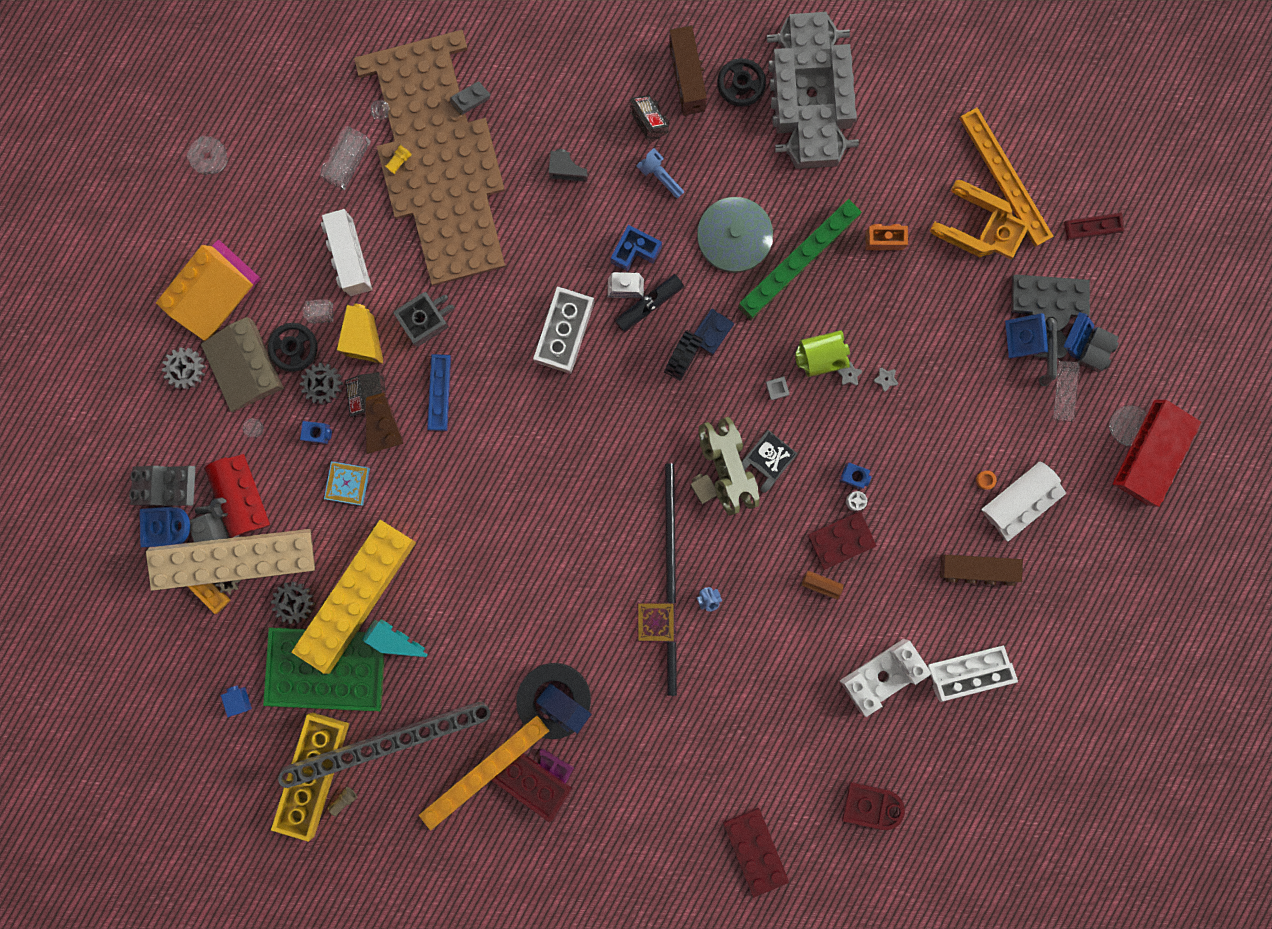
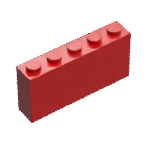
(1157, 452)

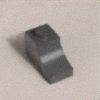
(563, 167)

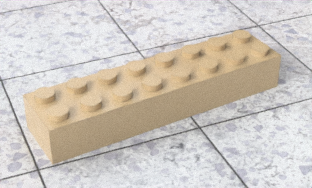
(230, 559)

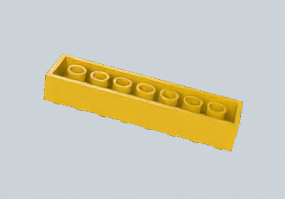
(353, 597)

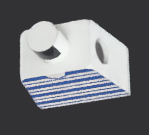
(625, 285)

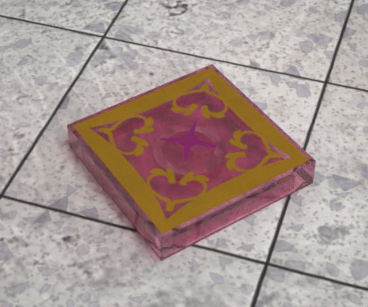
(656, 622)

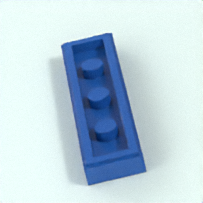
(439, 392)

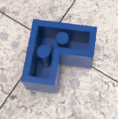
(635, 243)

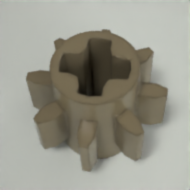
(227, 587)

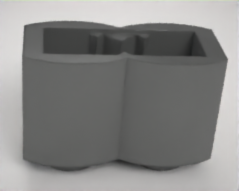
(1098, 349)

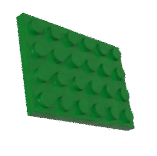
(351, 685)

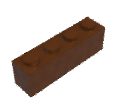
(981, 568)

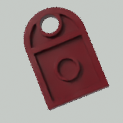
(871, 806)

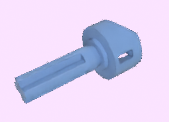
(652, 165)

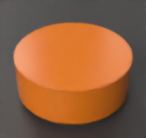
(986, 480)

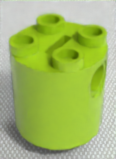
(823, 354)

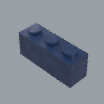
(562, 709)

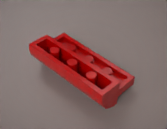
(233, 481)

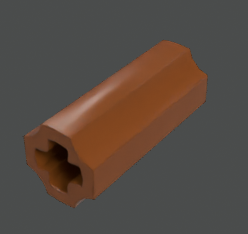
(822, 585)

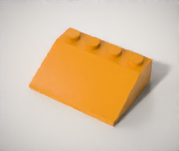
(204, 292)

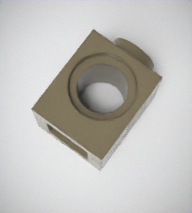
(703, 488)

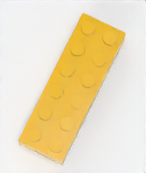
(303, 804)

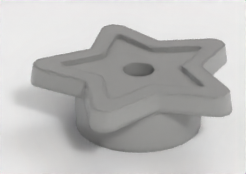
(850, 379)
(881, 379)

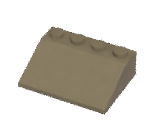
(241, 364)

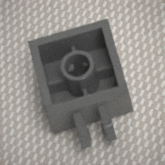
(423, 306)

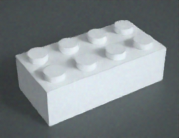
(346, 252)
(564, 330)

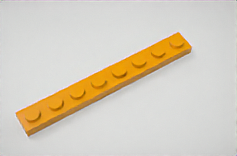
(1005, 176)
(484, 773)

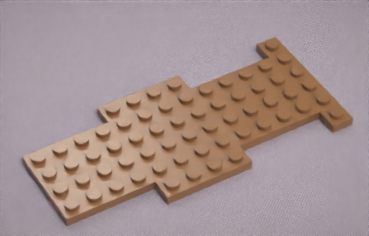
(450, 160)

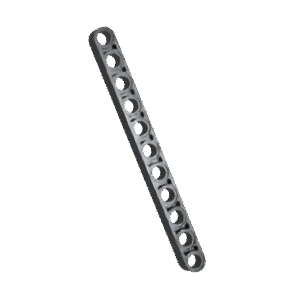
(377, 750)

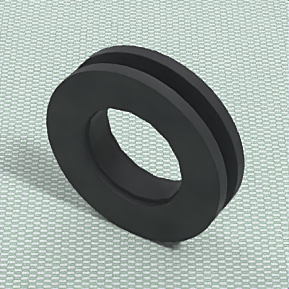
(545, 673)

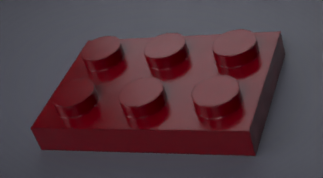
(842, 540)

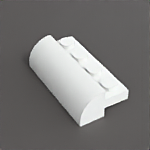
(1024, 500)
(972, 673)

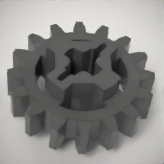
(316, 388)
(291, 595)

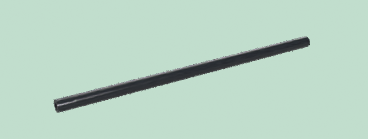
(670, 571)

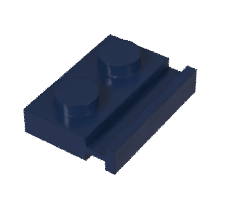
(713, 331)

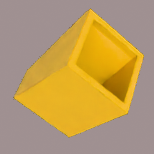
(360, 335)

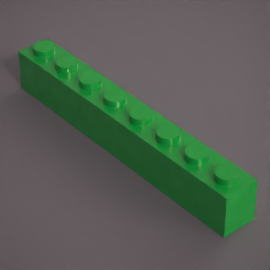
(799, 259)

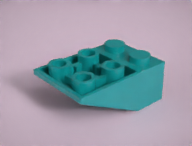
(386, 641)

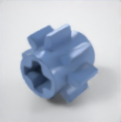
(709, 599)

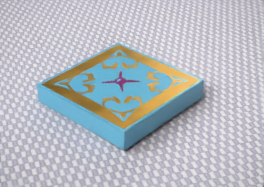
(347, 483)

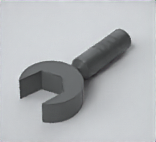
(214, 508)

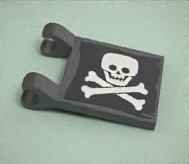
(770, 458)

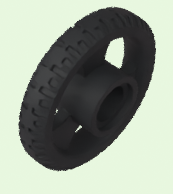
(757, 86)
(297, 363)

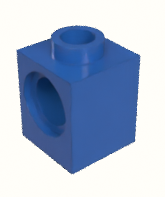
(308, 429)
(846, 476)
(236, 701)

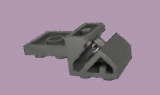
(162, 485)

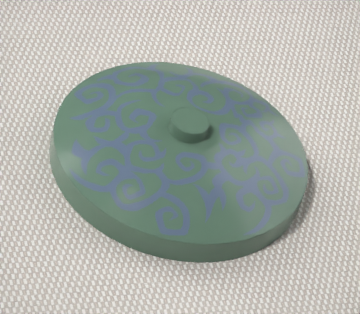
(735, 234)

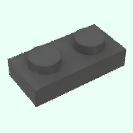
(470, 98)

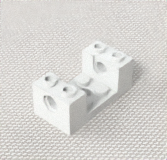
(902, 666)

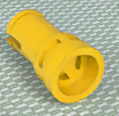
(397, 160)

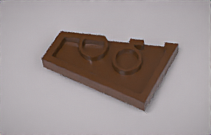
(381, 425)

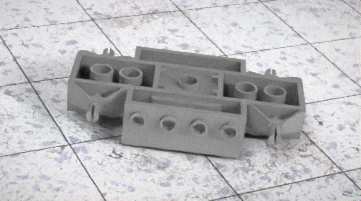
(814, 63)

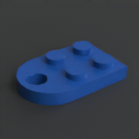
(161, 528)

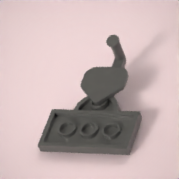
(1058, 301)

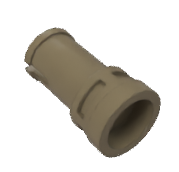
(344, 799)

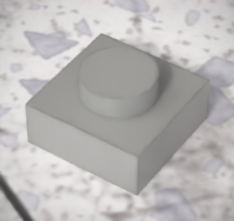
(777, 388)

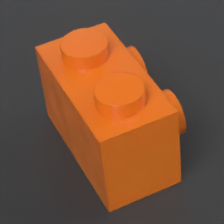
(886, 237)

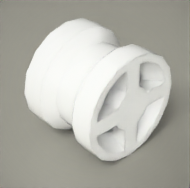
(860, 501)

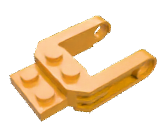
(1001, 234)

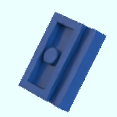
(1079, 335)

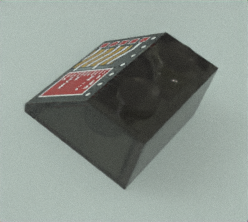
(648, 117)
(361, 387)

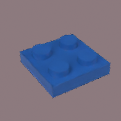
(1026, 336)

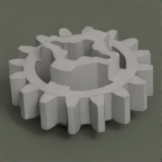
(178, 362)

